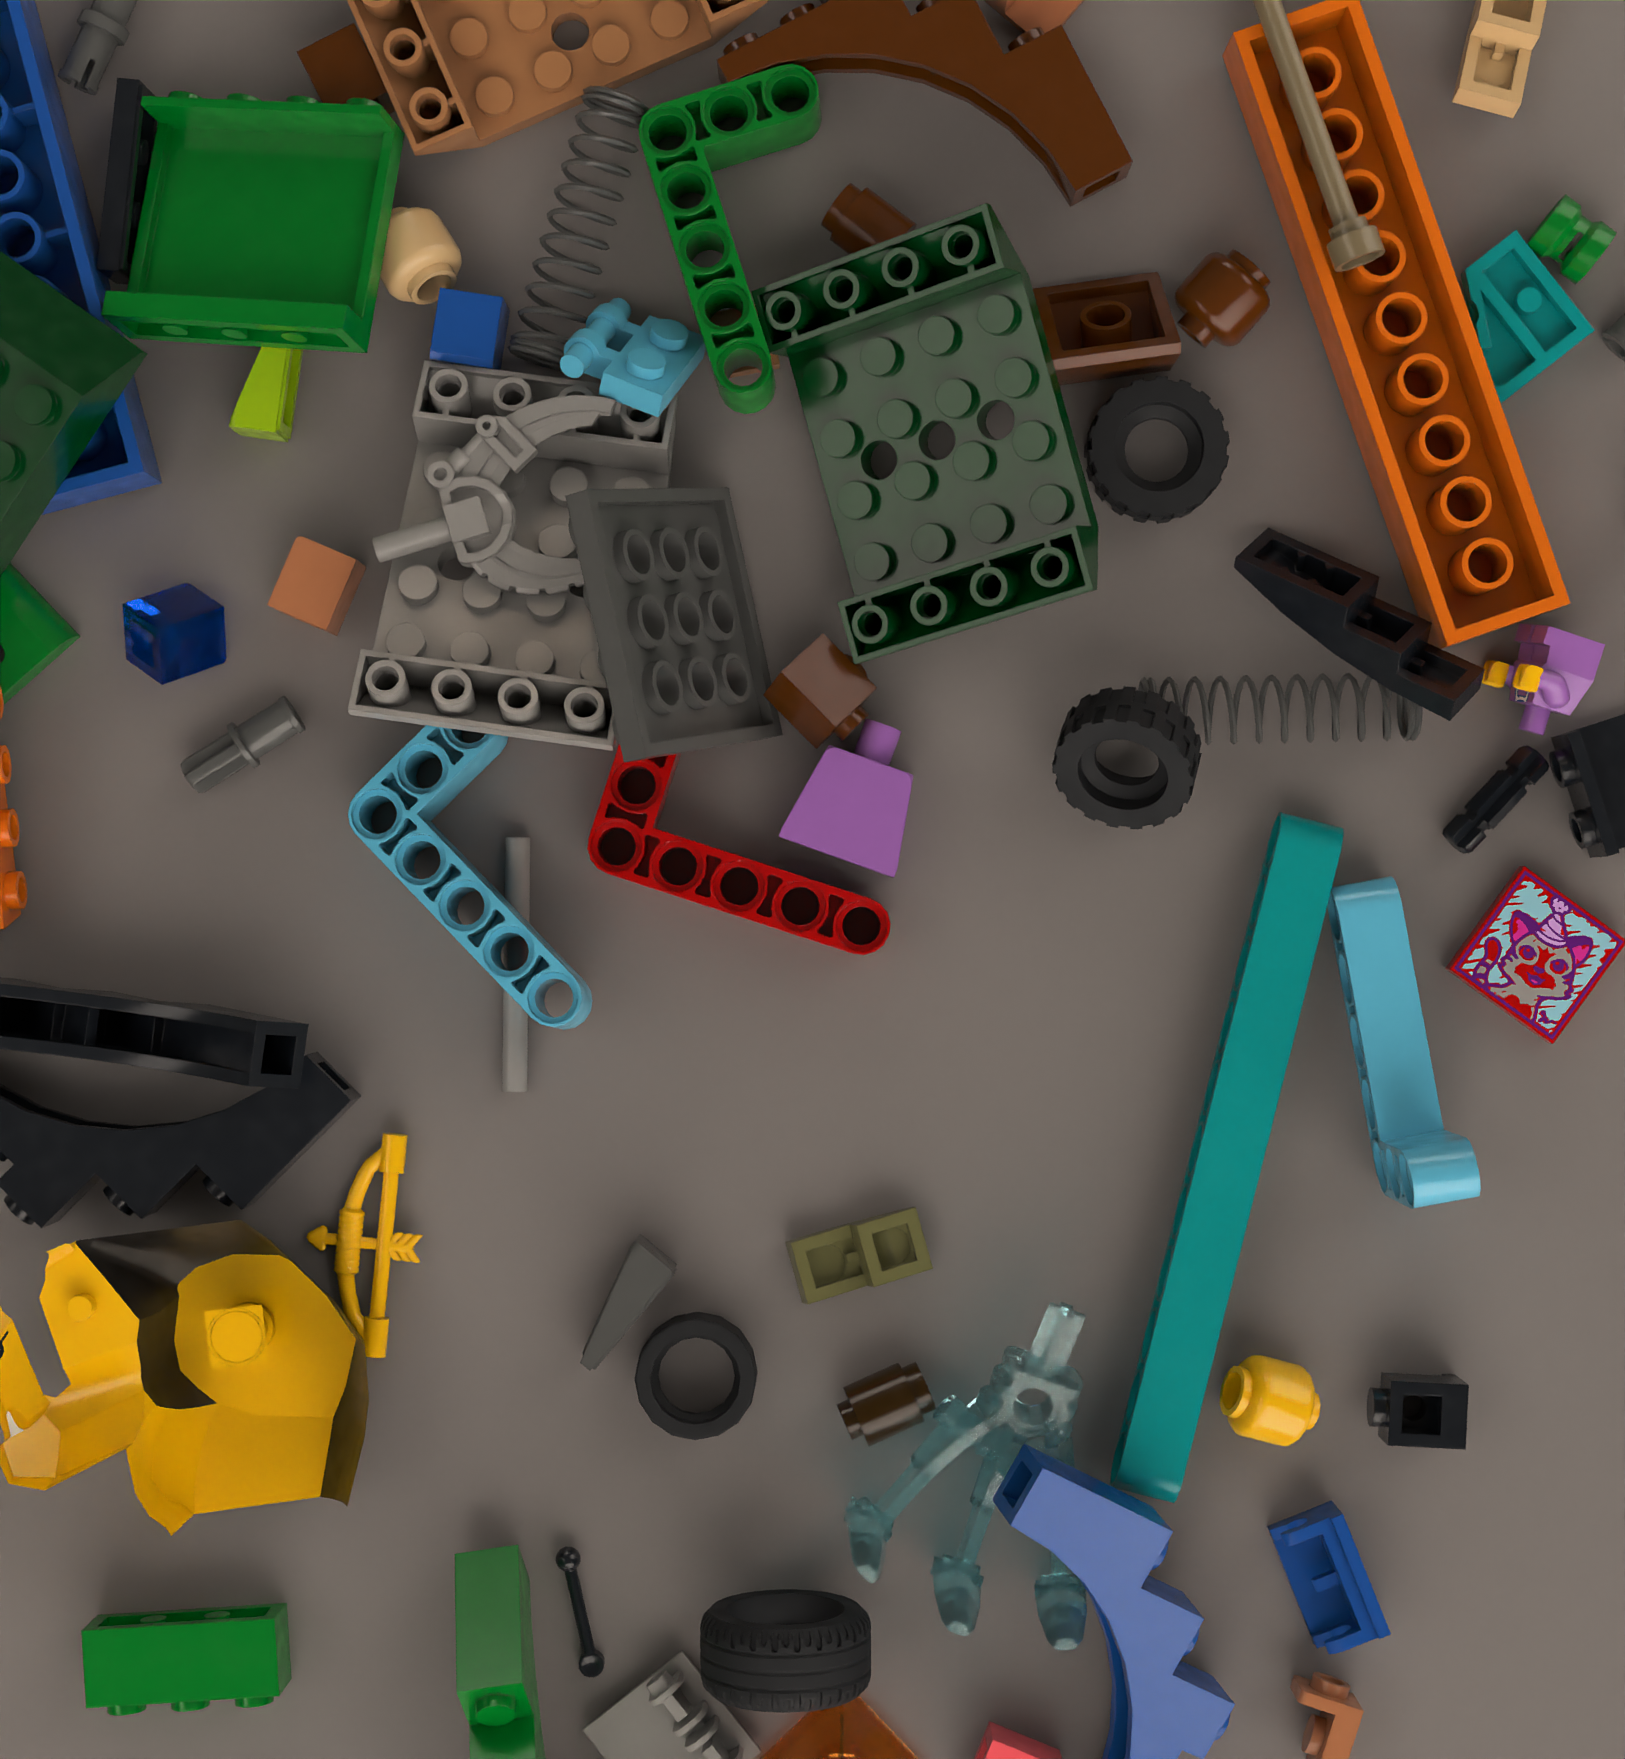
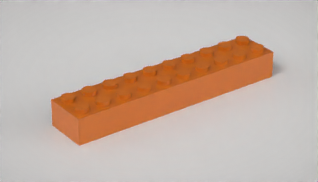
(1400, 337)

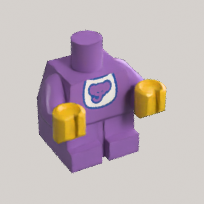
(1548, 675)

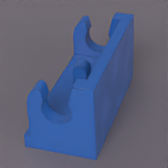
(1328, 1578)

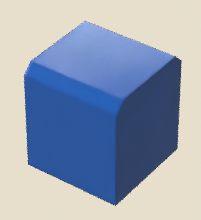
(469, 329)

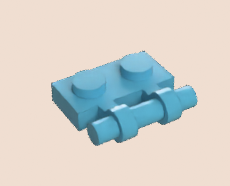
(634, 362)

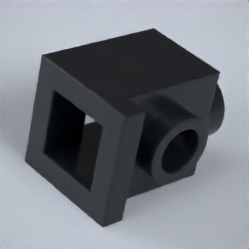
(1436, 1425)

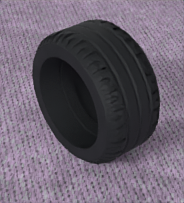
(785, 1650)

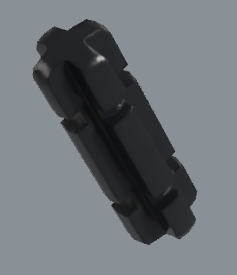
(1495, 799)

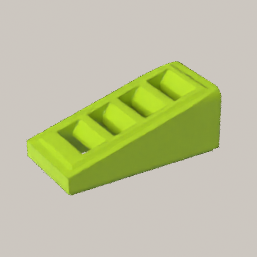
(269, 396)

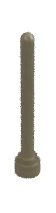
(1352, 238)

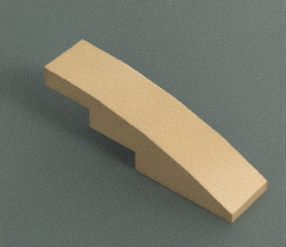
(1498, 54)

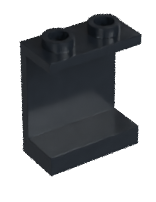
(1593, 770)

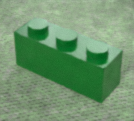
(186, 1658)

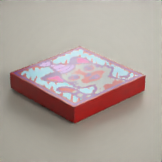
(1536, 954)

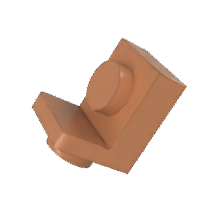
(1336, 1728)

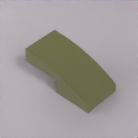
(859, 1255)

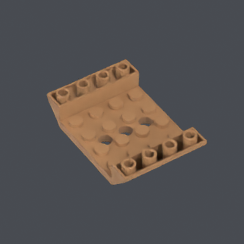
(492, 68)

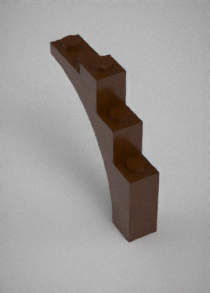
(1031, 91)

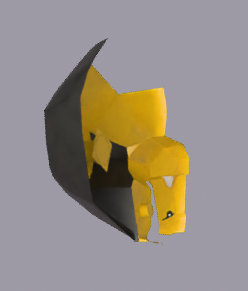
(200, 1362)

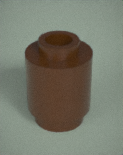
(863, 220)

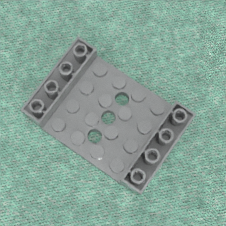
(489, 655)

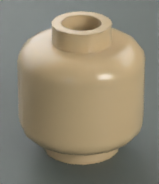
(419, 256)

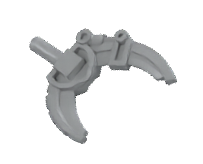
(480, 513)

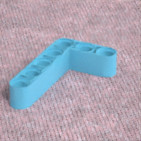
(456, 874)
(1410, 1148)

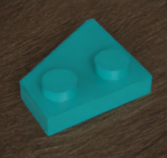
(1519, 314)

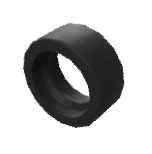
(686, 1423)

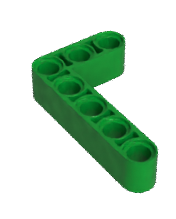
(705, 225)

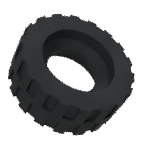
(1168, 402)
(1135, 718)

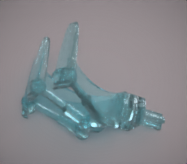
(958, 1579)

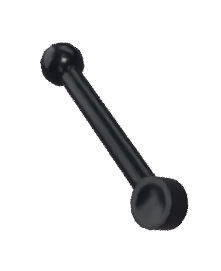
(591, 1660)

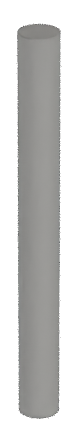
(515, 955)

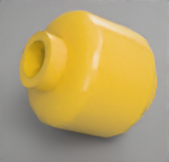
(1269, 1400)

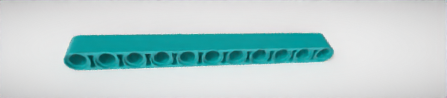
(1226, 1157)

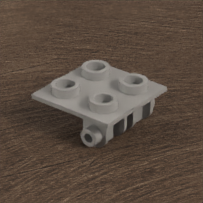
(670, 1719)

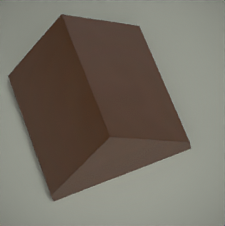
(1108, 328)

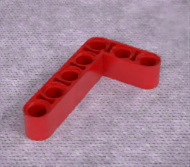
(714, 864)

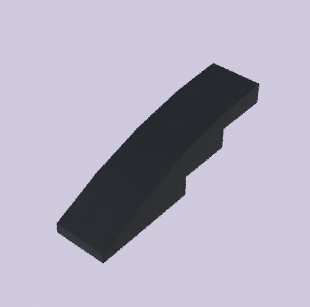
(1341, 612)

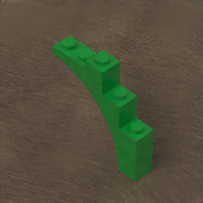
(496, 1655)

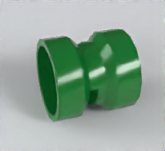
(1558, 231)

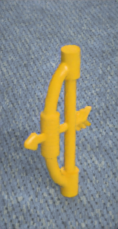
(349, 1241)

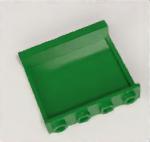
(261, 223)

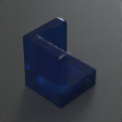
(174, 633)

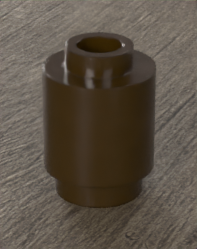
(886, 1403)

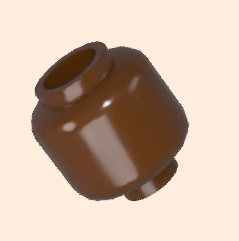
(1222, 299)

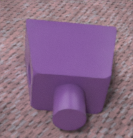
(855, 803)

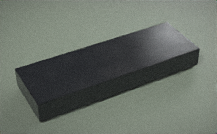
(126, 179)

